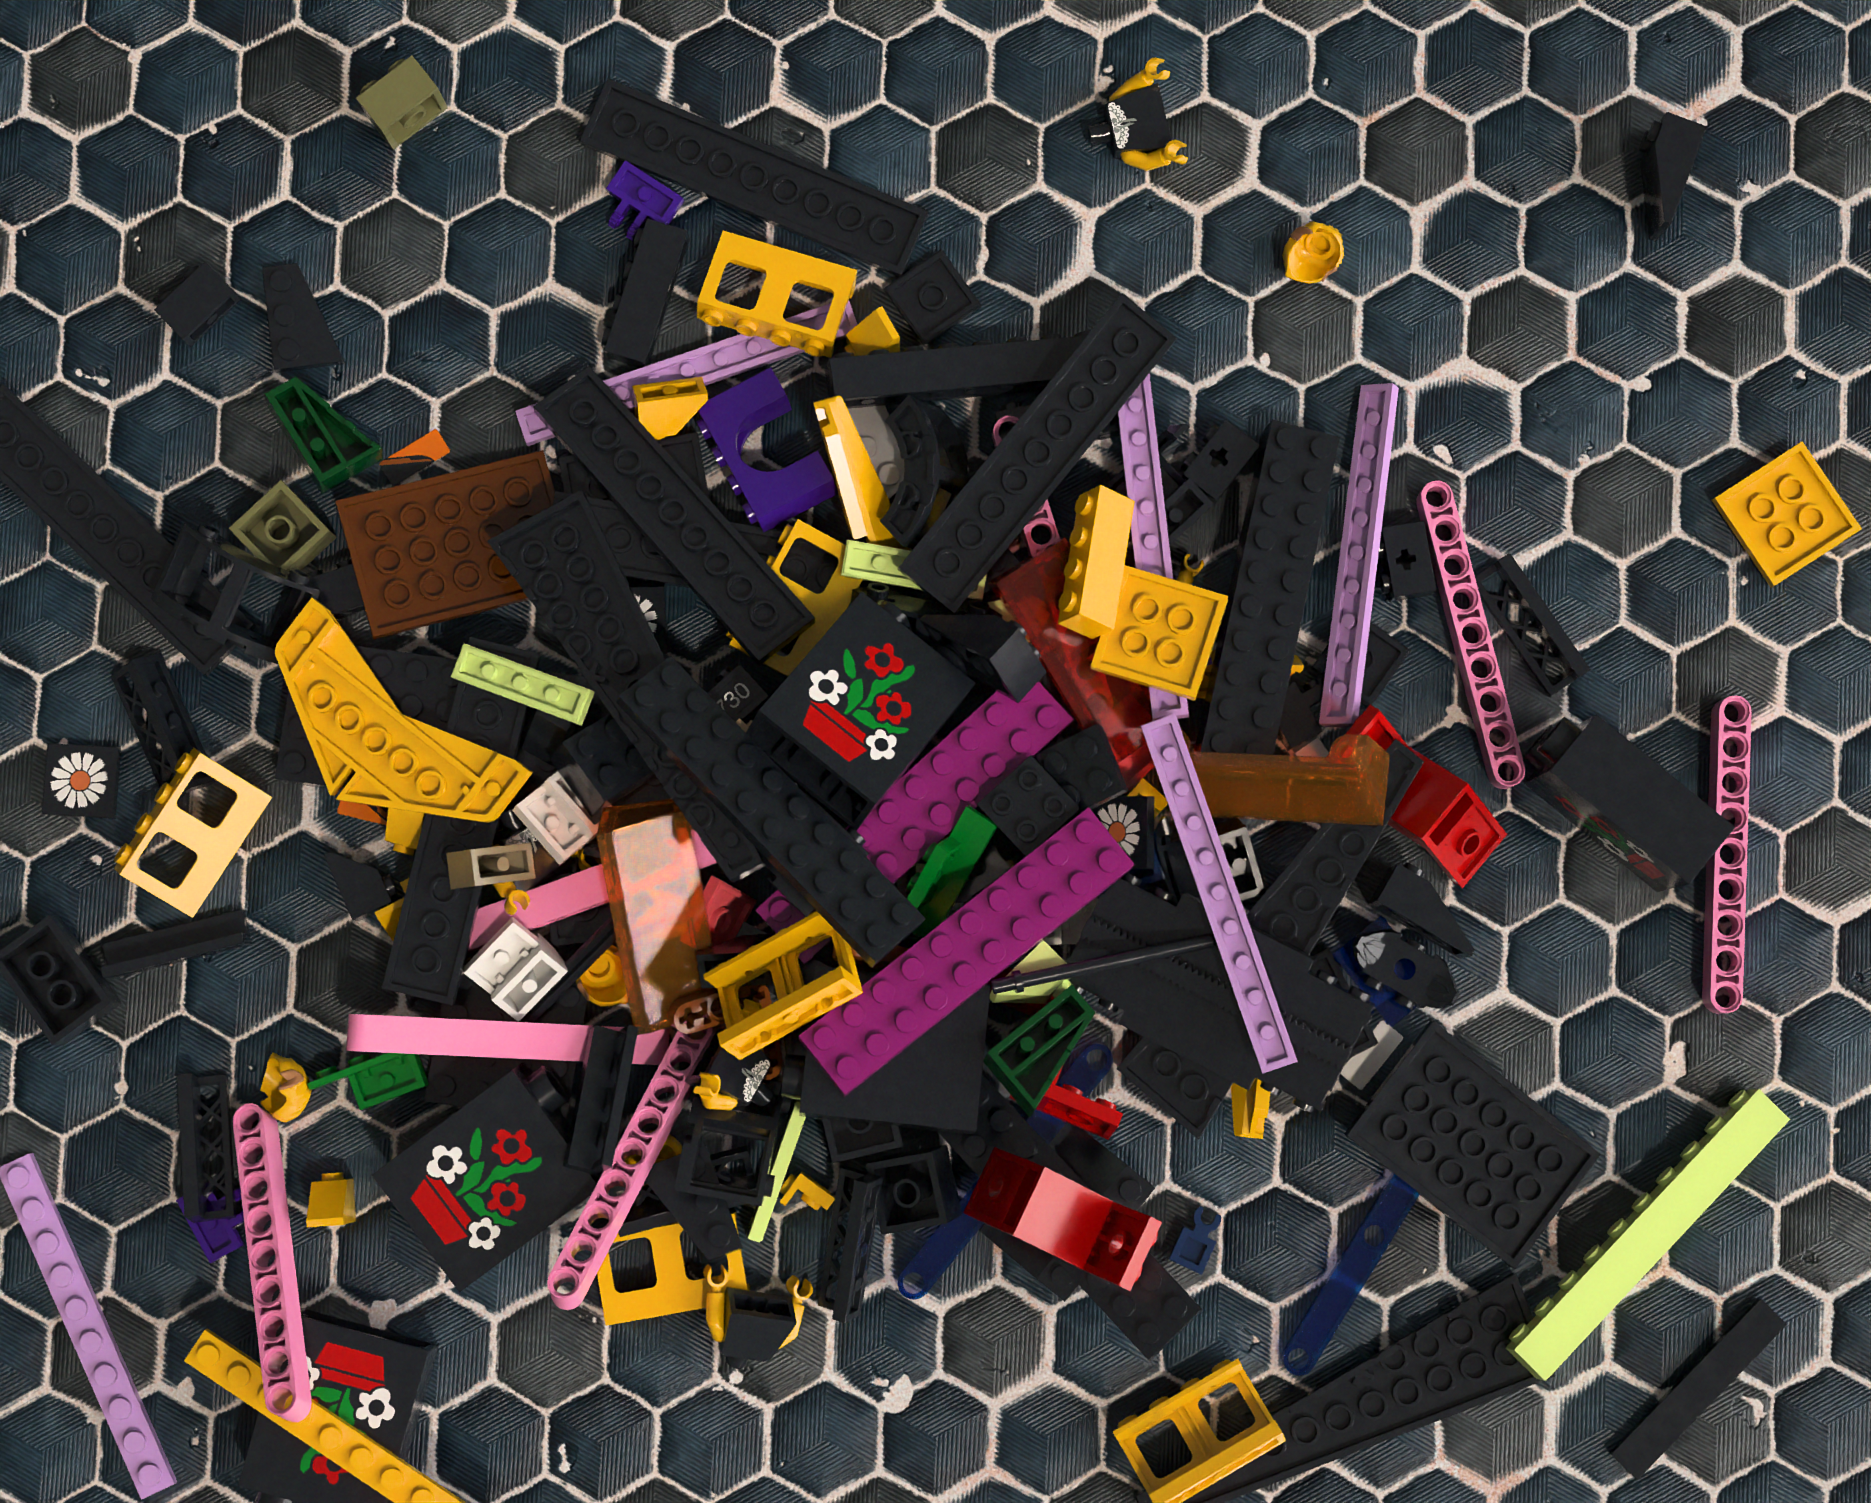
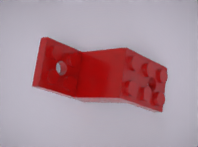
(1438, 809)
(1067, 1101)
(1063, 1218)

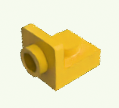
(814, 1193)

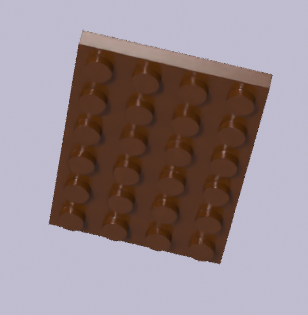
(426, 546)

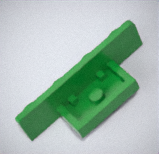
(949, 868)
(377, 1078)

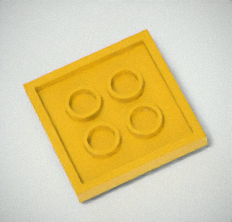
(1786, 514)
(1161, 633)

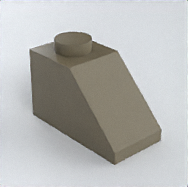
(490, 865)

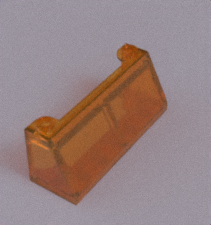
(1330, 789)
(655, 906)

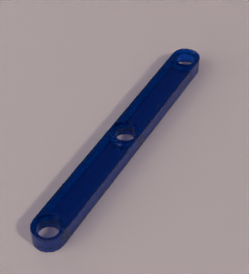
(952, 1237)
(1349, 1274)

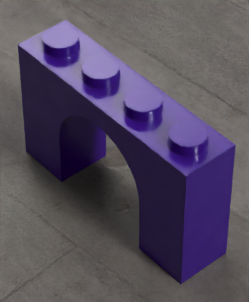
(769, 495)

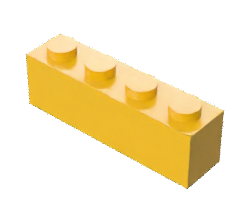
(1096, 562)

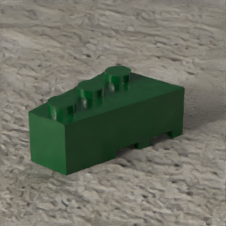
(320, 436)
(1038, 1048)

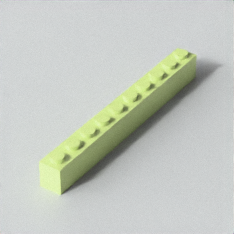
(1647, 1233)

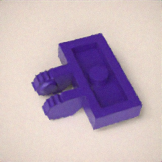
(644, 196)
(217, 1236)

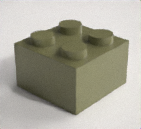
(401, 101)
(282, 529)

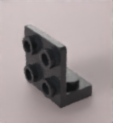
(1028, 806)

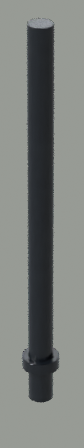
(1019, 980)

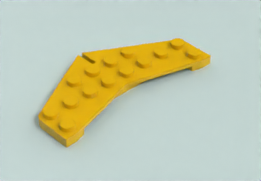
(363, 731)

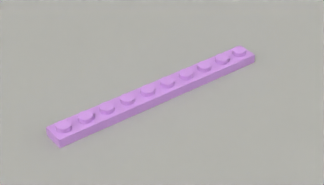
(710, 362)
(1149, 514)
(1358, 555)
(1219, 894)
(87, 1326)

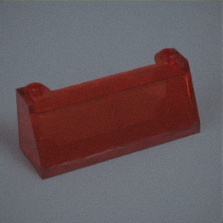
(1092, 696)

